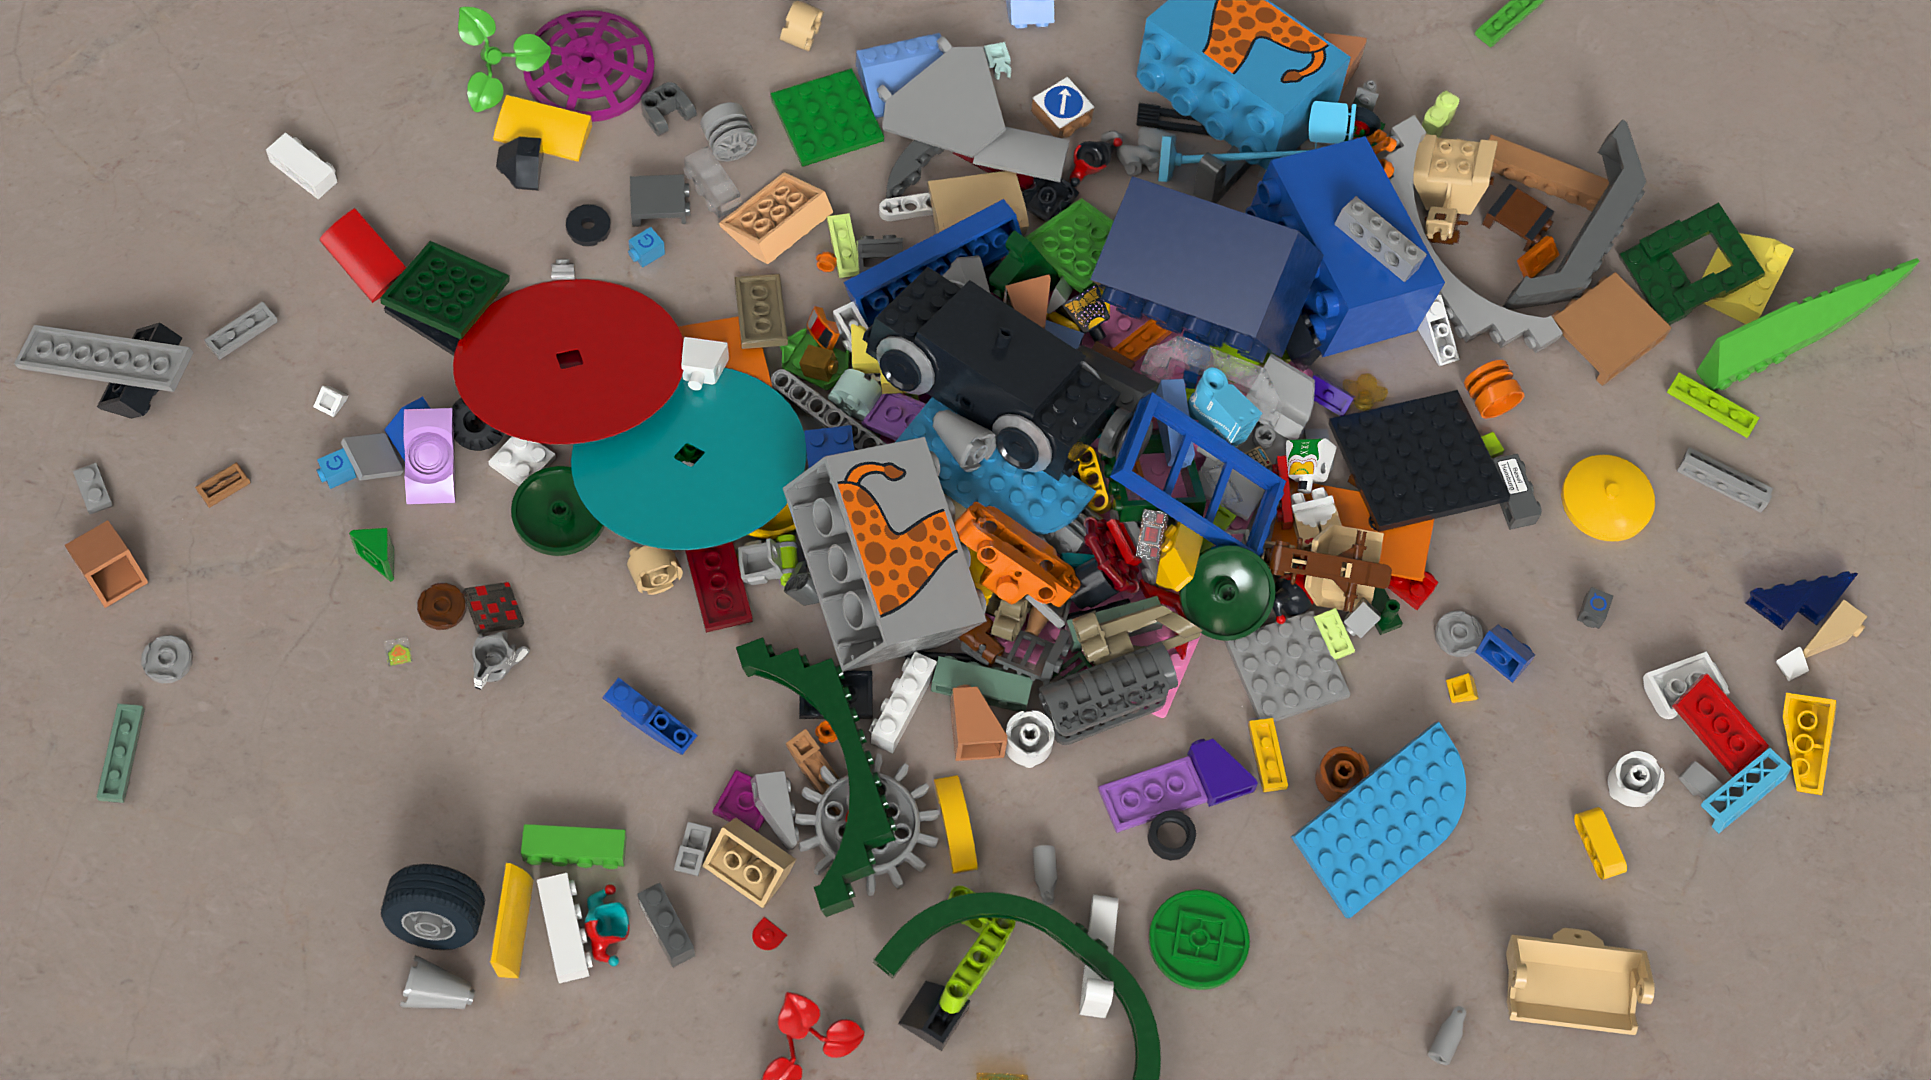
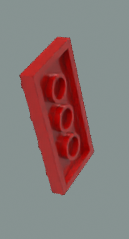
(1720, 725)

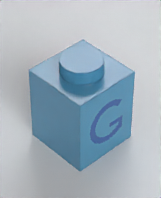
(646, 247)
(335, 469)

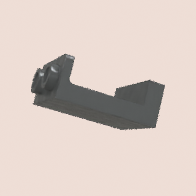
(658, 198)

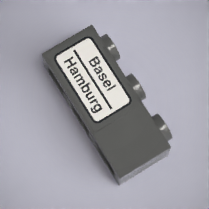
(1522, 506)
(666, 924)

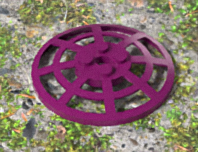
(596, 70)

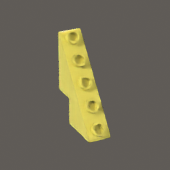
(865, 363)

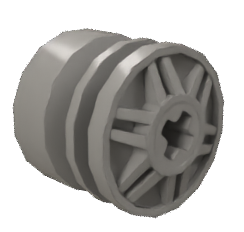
(728, 131)

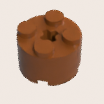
(1342, 760)

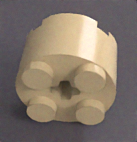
(801, 25)
(653, 569)

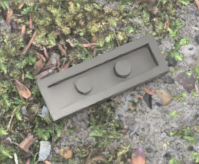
(241, 330)

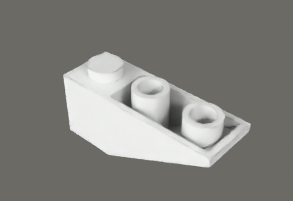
(1438, 334)

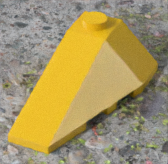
(1809, 736)

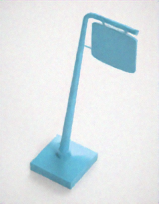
(1326, 125)

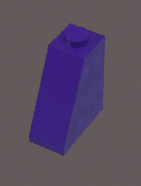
(1219, 772)

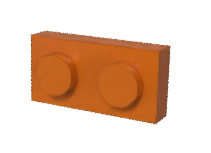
(1538, 257)

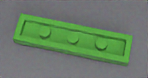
(1505, 20)

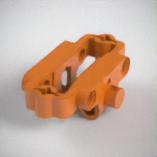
(1015, 558)

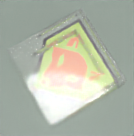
(398, 651)

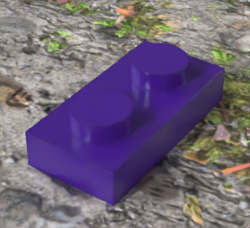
(1331, 396)

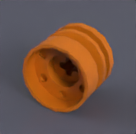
(1493, 389)

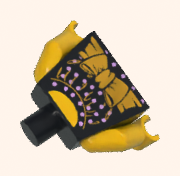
(1084, 313)

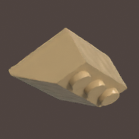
(748, 862)

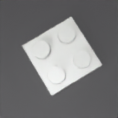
(520, 459)

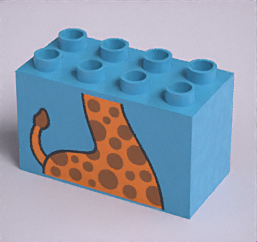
(1240, 70)

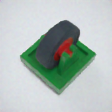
(1365, 123)

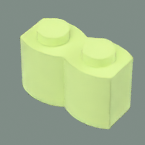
(1440, 114)

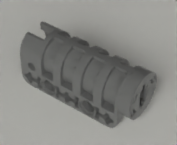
(1105, 692)

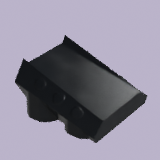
(1049, 197)

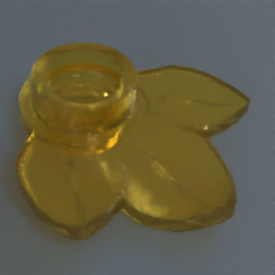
(1365, 391)

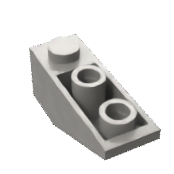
(773, 802)

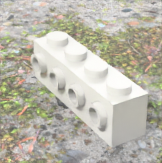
(844, 318)
(903, 702)
(563, 927)

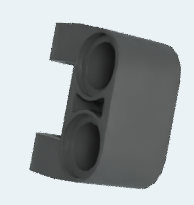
(664, 105)
(801, 586)

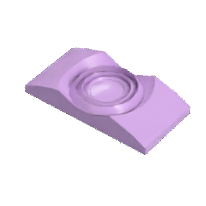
(429, 456)

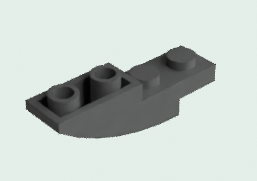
(908, 167)

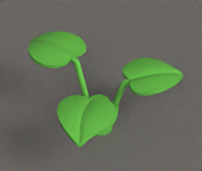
(529, 49)

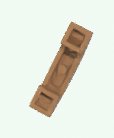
(810, 761)

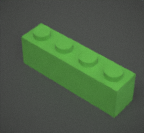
(573, 846)

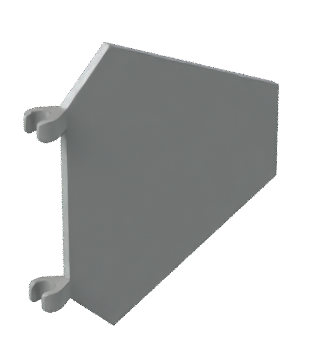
(947, 103)

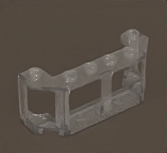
(1197, 358)

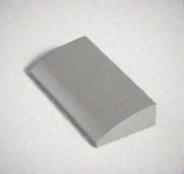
(1025, 154)

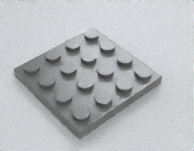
(1287, 668)

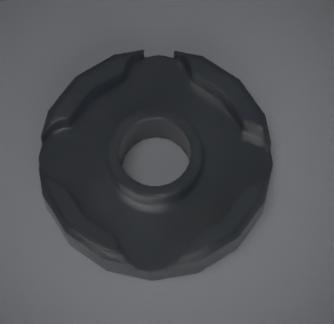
(582, 215)

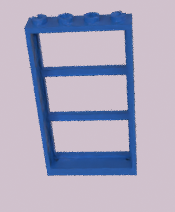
(1232, 458)

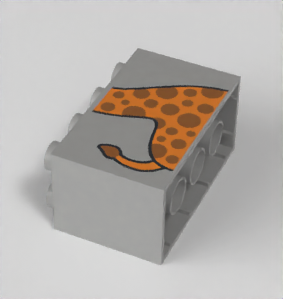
(884, 552)

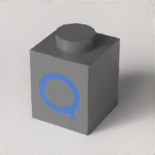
(1595, 608)

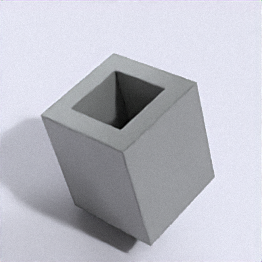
(1362, 618)

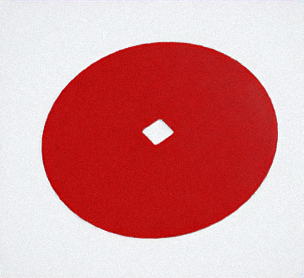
(512, 372)

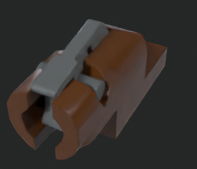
(982, 644)

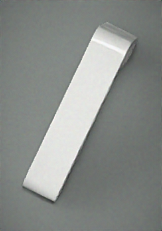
(1096, 992)

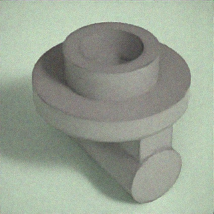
(563, 270)

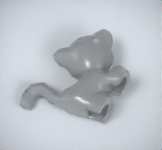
(1147, 152)

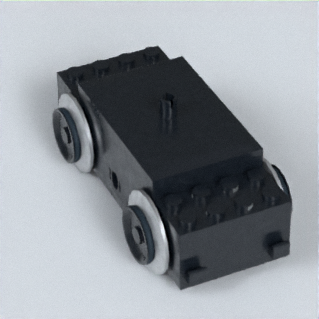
(993, 371)

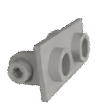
(1366, 96)

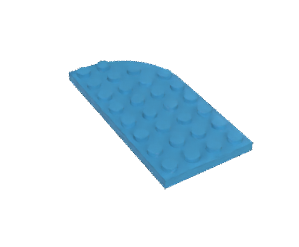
(1025, 496)
(1386, 821)

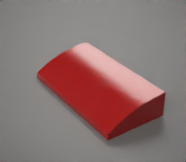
(362, 254)

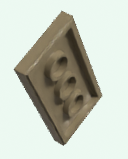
(761, 311)

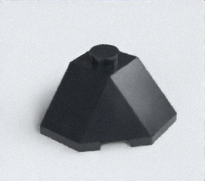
(521, 162)

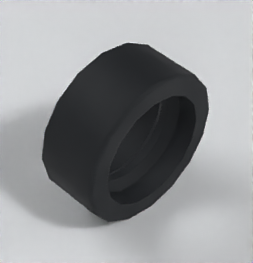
(1180, 819)

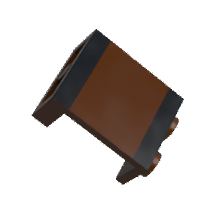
(1520, 215)

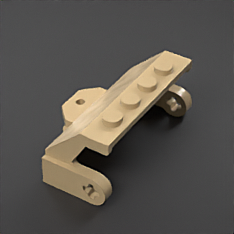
(1577, 982)

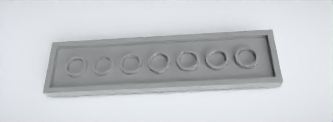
(104, 358)

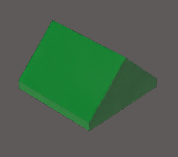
(376, 549)

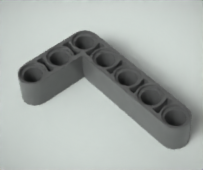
(1217, 177)

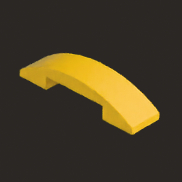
(956, 824)

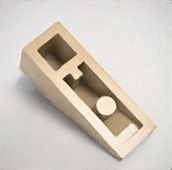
(1837, 629)

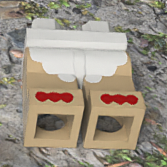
(1313, 516)

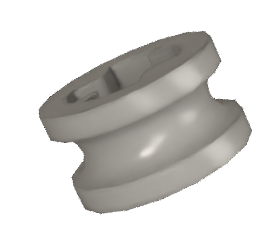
(1261, 431)

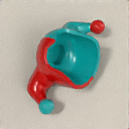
(605, 924)

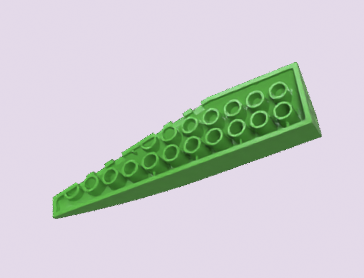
(1793, 328)

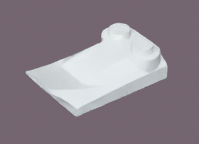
(1670, 682)

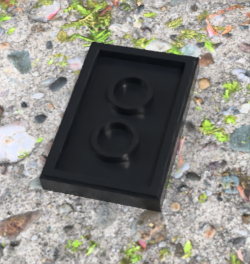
(861, 689)

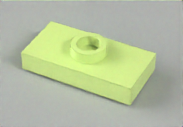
(1334, 634)

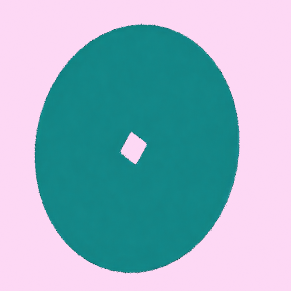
(735, 487)

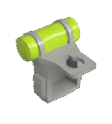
(768, 560)

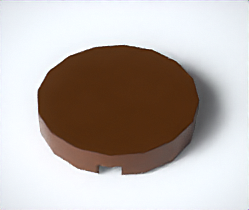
(441, 606)

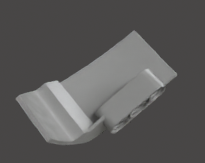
(1297, 399)

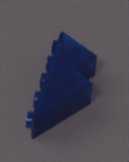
(1809, 598)

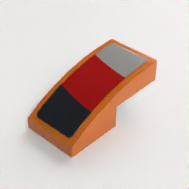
(821, 329)

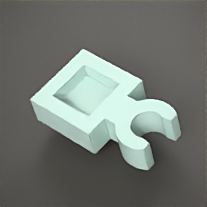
(998, 57)

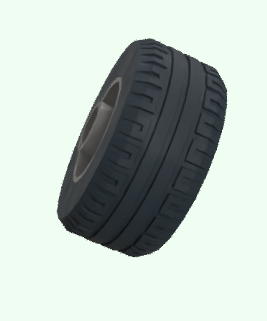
(433, 906)

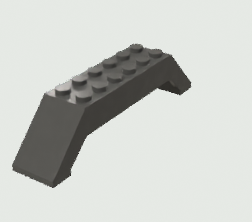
(1596, 236)

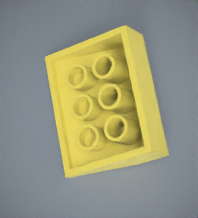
(1751, 300)

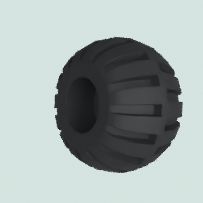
(470, 435)

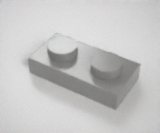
(93, 488)

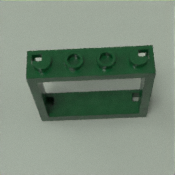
(1133, 510)

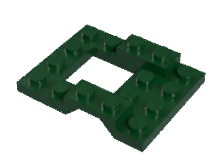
(1662, 277)

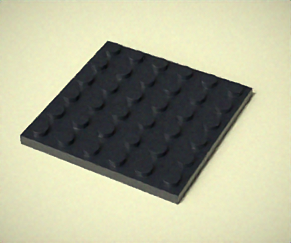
(1418, 460)

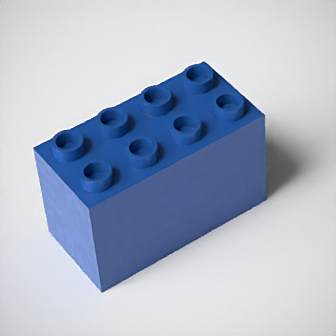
(1353, 293)

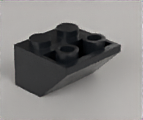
(928, 1019)

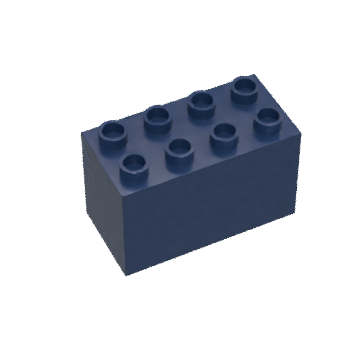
(1206, 270)

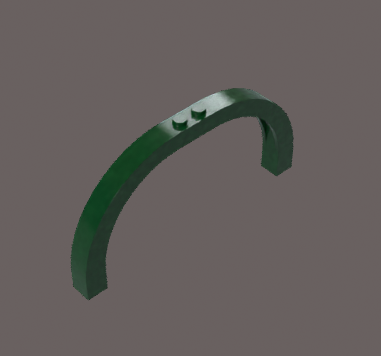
(1067, 934)

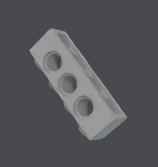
(1380, 239)

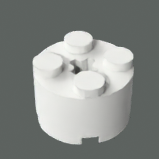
(1019, 730)
(1635, 779)

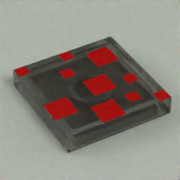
(493, 607)

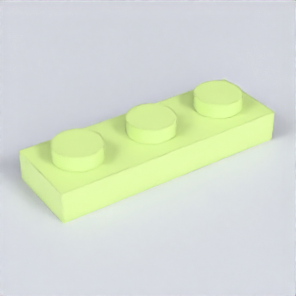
(843, 245)

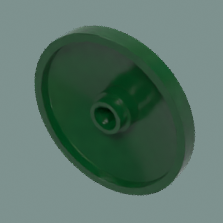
(552, 515)
(1228, 593)

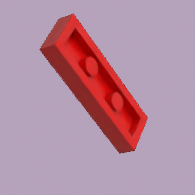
(1284, 513)

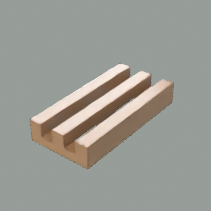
(224, 488)

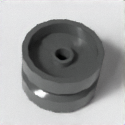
(1115, 433)

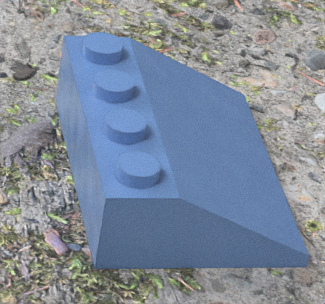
(894, 66)

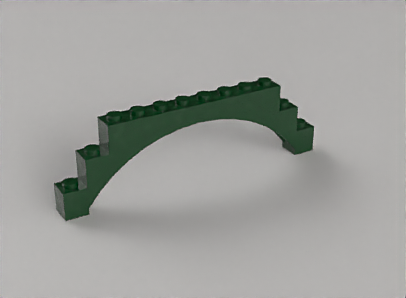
(867, 815)

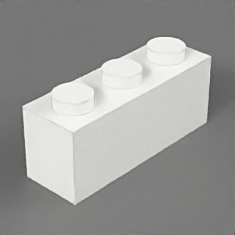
(302, 165)

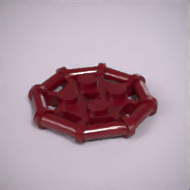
(1109, 556)

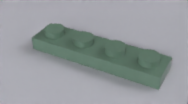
(120, 753)

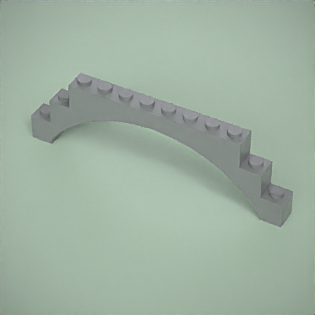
(1464, 307)

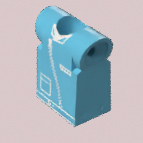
(1223, 408)

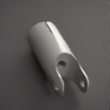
(1045, 871)
(1448, 1037)

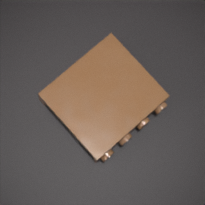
(1611, 326)

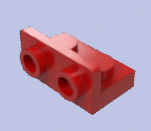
(1413, 591)

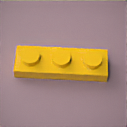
(1268, 755)

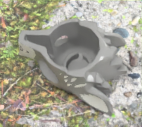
(494, 658)

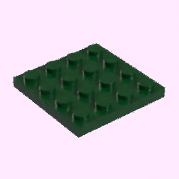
(445, 289)

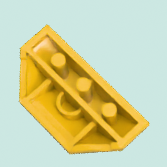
(1178, 557)

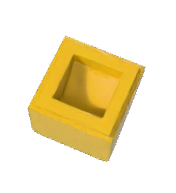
(1462, 688)

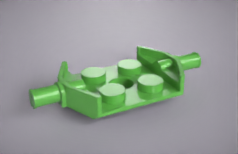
(794, 351)

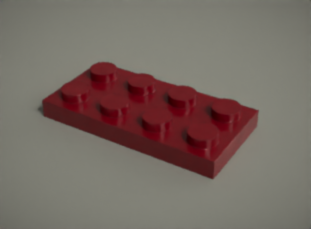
(719, 587)

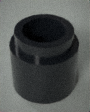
(1094, 587)

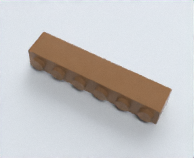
(1547, 174)

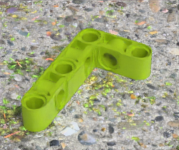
(978, 960)

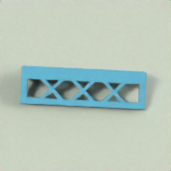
(1750, 797)

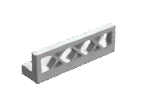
(1725, 480)

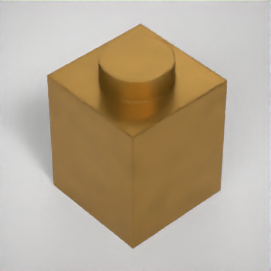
(818, 363)

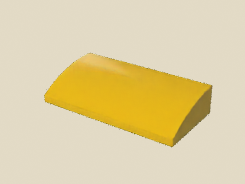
(561, 130)
(511, 922)

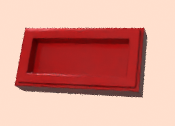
(1124, 542)

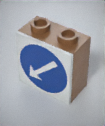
(1062, 109)

